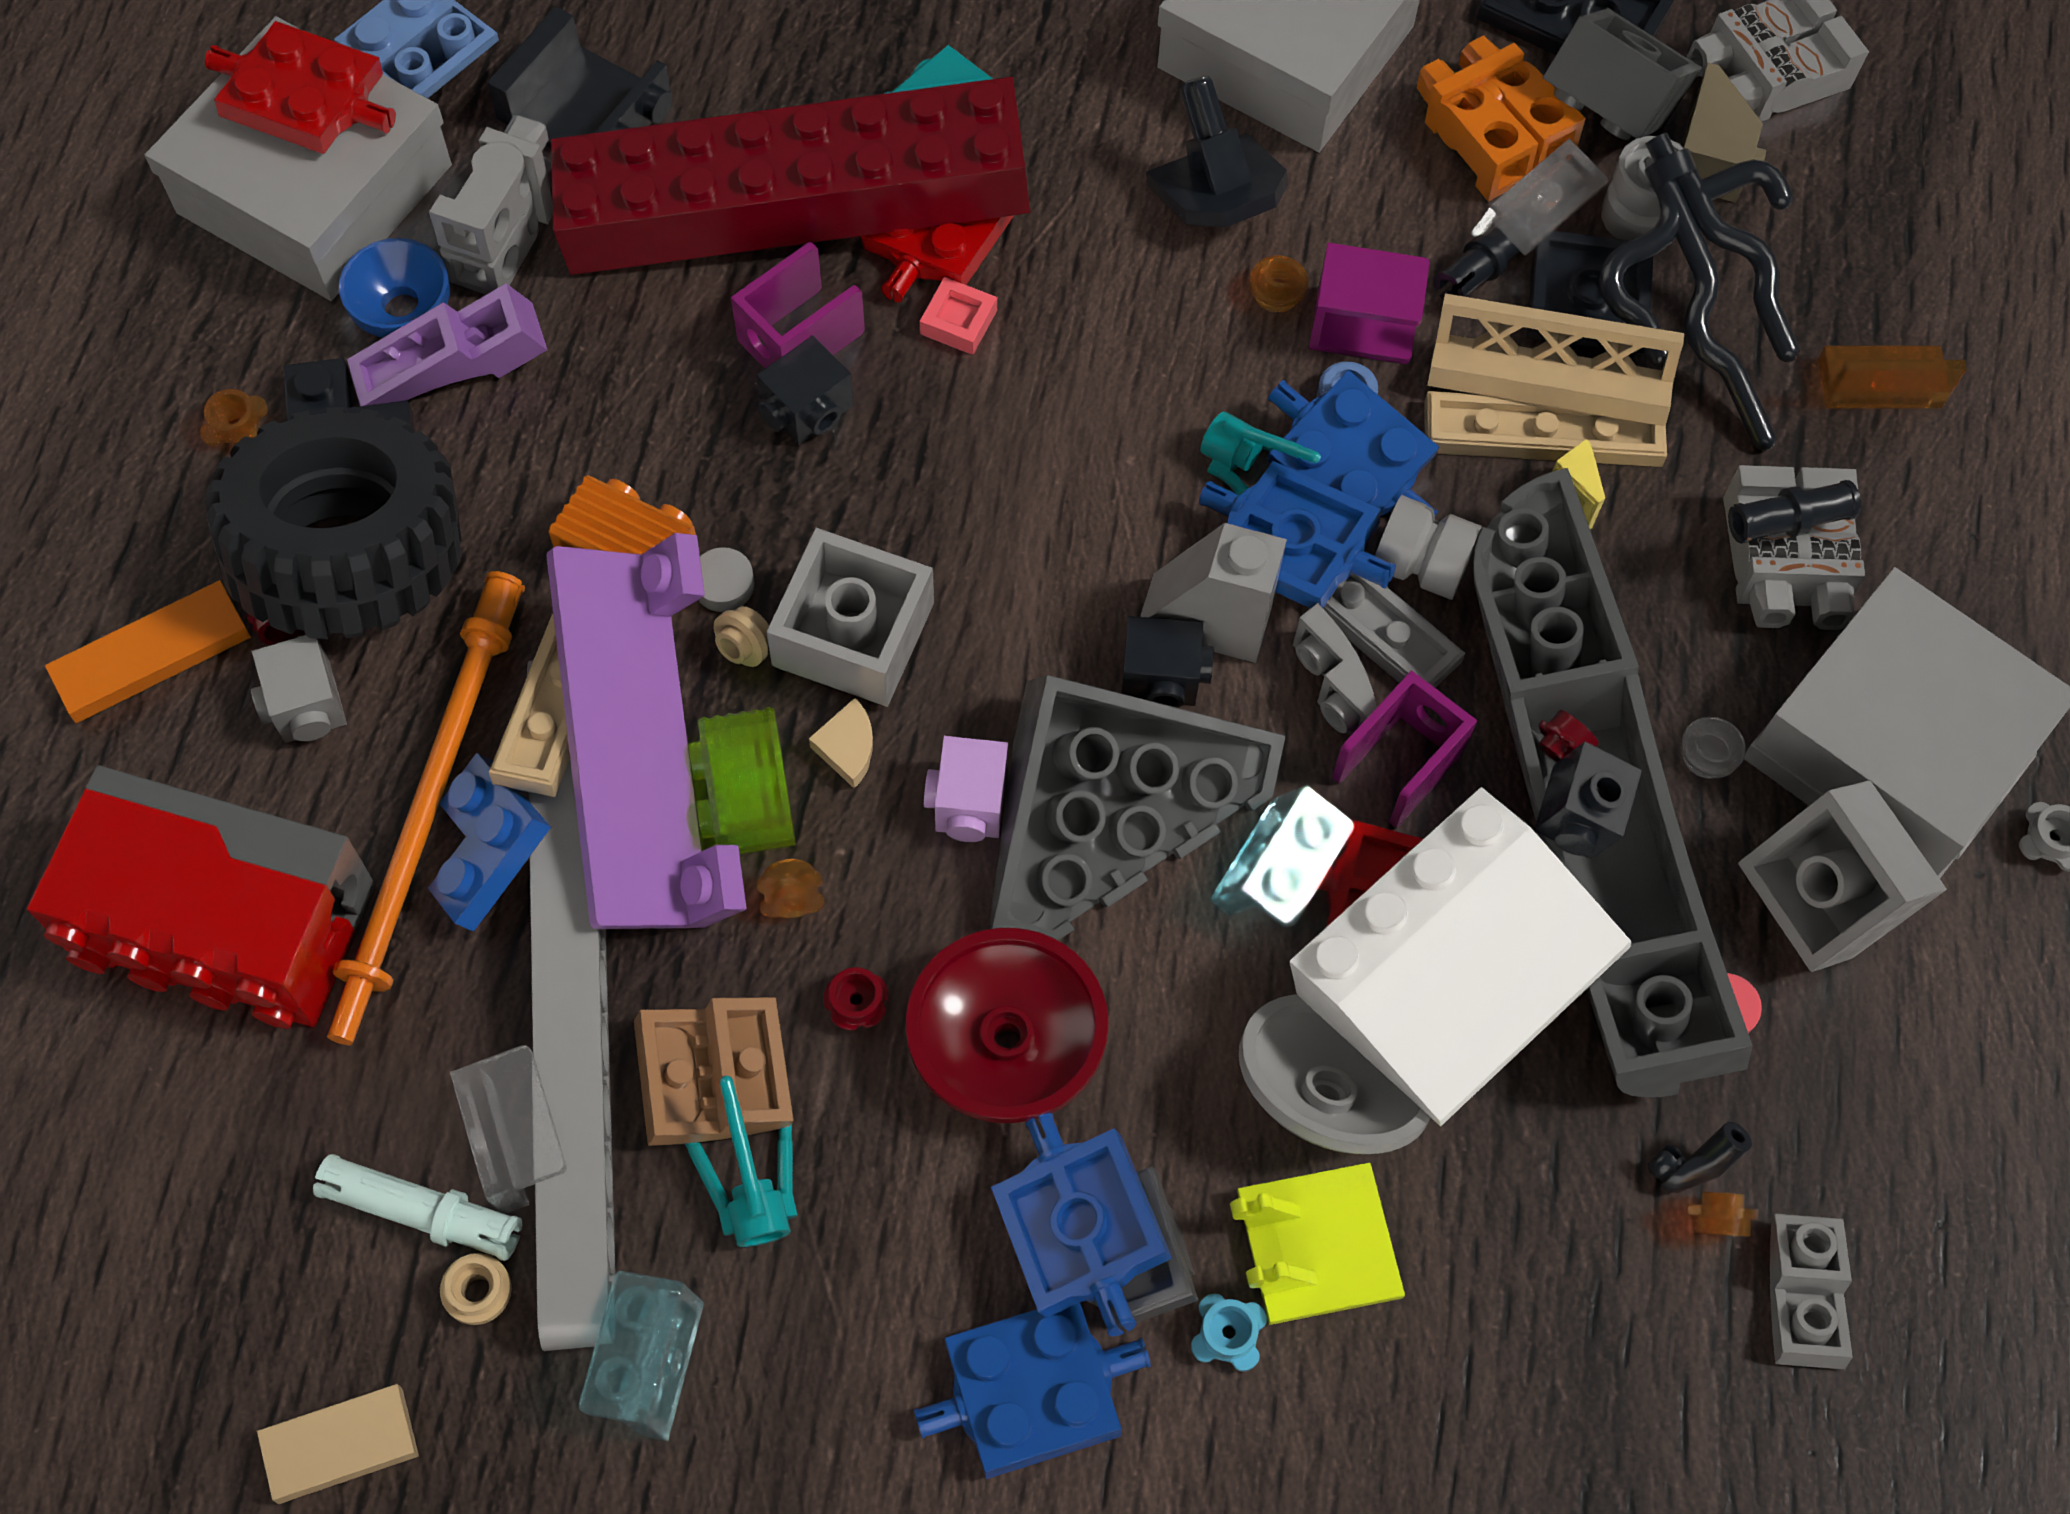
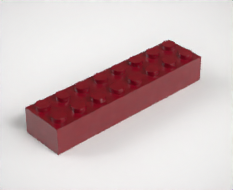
(788, 176)

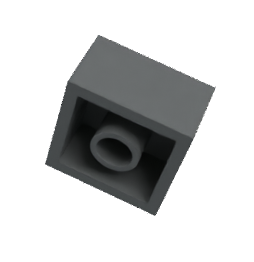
(1620, 74)

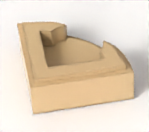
(846, 742)

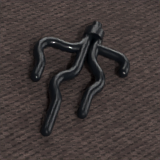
(1684, 212)

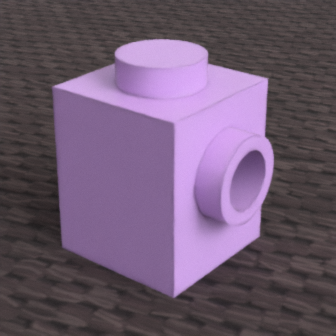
(968, 788)

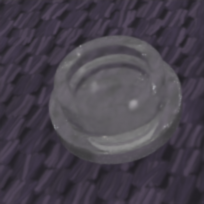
(1712, 747)

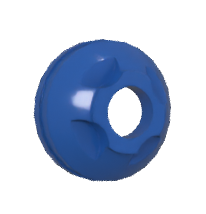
(391, 270)

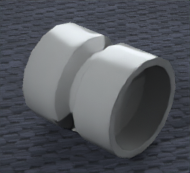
(1630, 202)
(1428, 547)

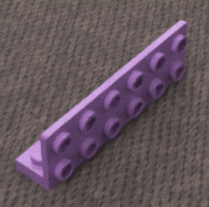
(632, 739)

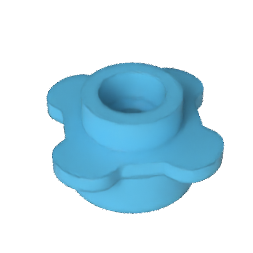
(1246, 1321)

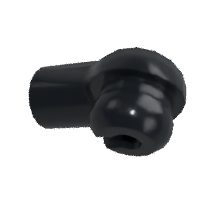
(1705, 1164)

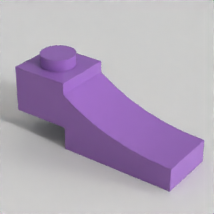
(449, 347)

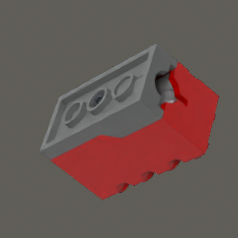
(203, 897)

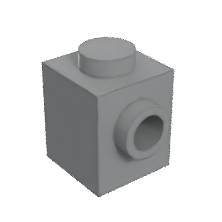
(297, 690)

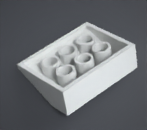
(1458, 956)

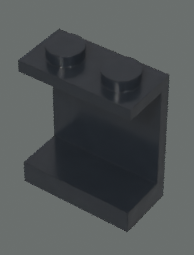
(574, 88)

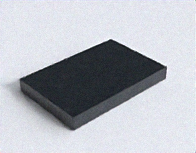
(1551, 21)

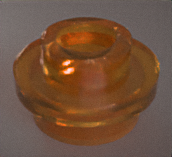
(1275, 295)
(1722, 1214)

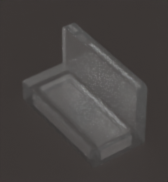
(1544, 198)
(508, 1126)

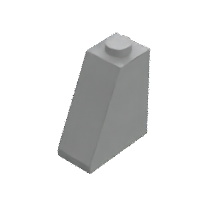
(1225, 584)

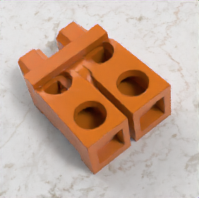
(1496, 113)

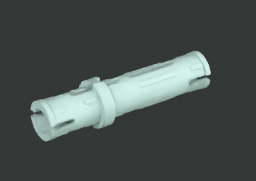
(442, 1215)

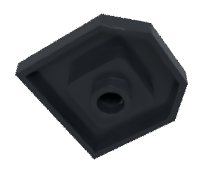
(1224, 172)

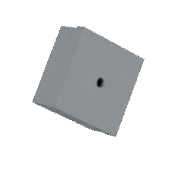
(1285, 60)
(295, 204)
(1922, 711)

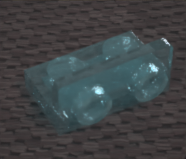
(1284, 857)
(642, 1353)

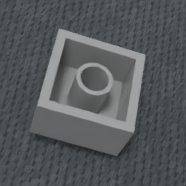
(851, 617)
(1841, 875)

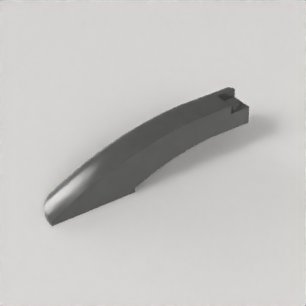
(1565, 648)

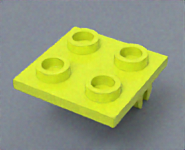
(1318, 1243)

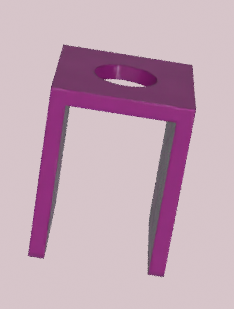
(781, 292)
(1369, 303)
(1407, 703)

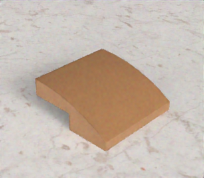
(690, 1051)

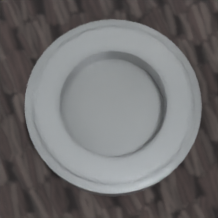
(726, 579)

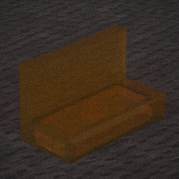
(1887, 376)

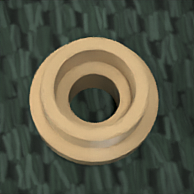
(742, 636)
(467, 1270)

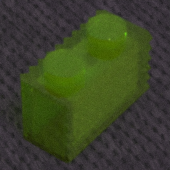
(743, 780)

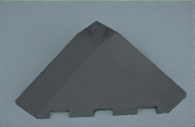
(1110, 792)

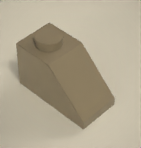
(1721, 127)

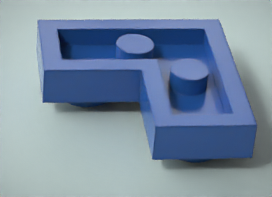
(499, 839)

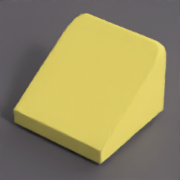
(1585, 478)

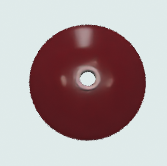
(1014, 985)

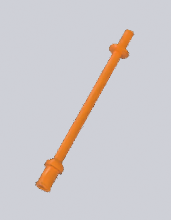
(485, 636)

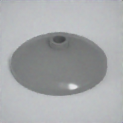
(1322, 1083)

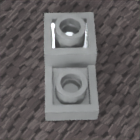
(1346, 691)
(1808, 1291)

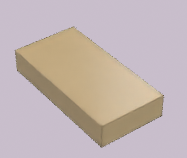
(337, 1444)

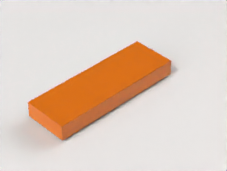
(147, 651)

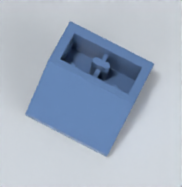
(420, 41)

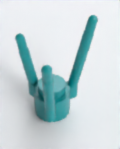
(1237, 444)
(757, 1210)

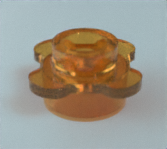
(227, 406)
(790, 889)

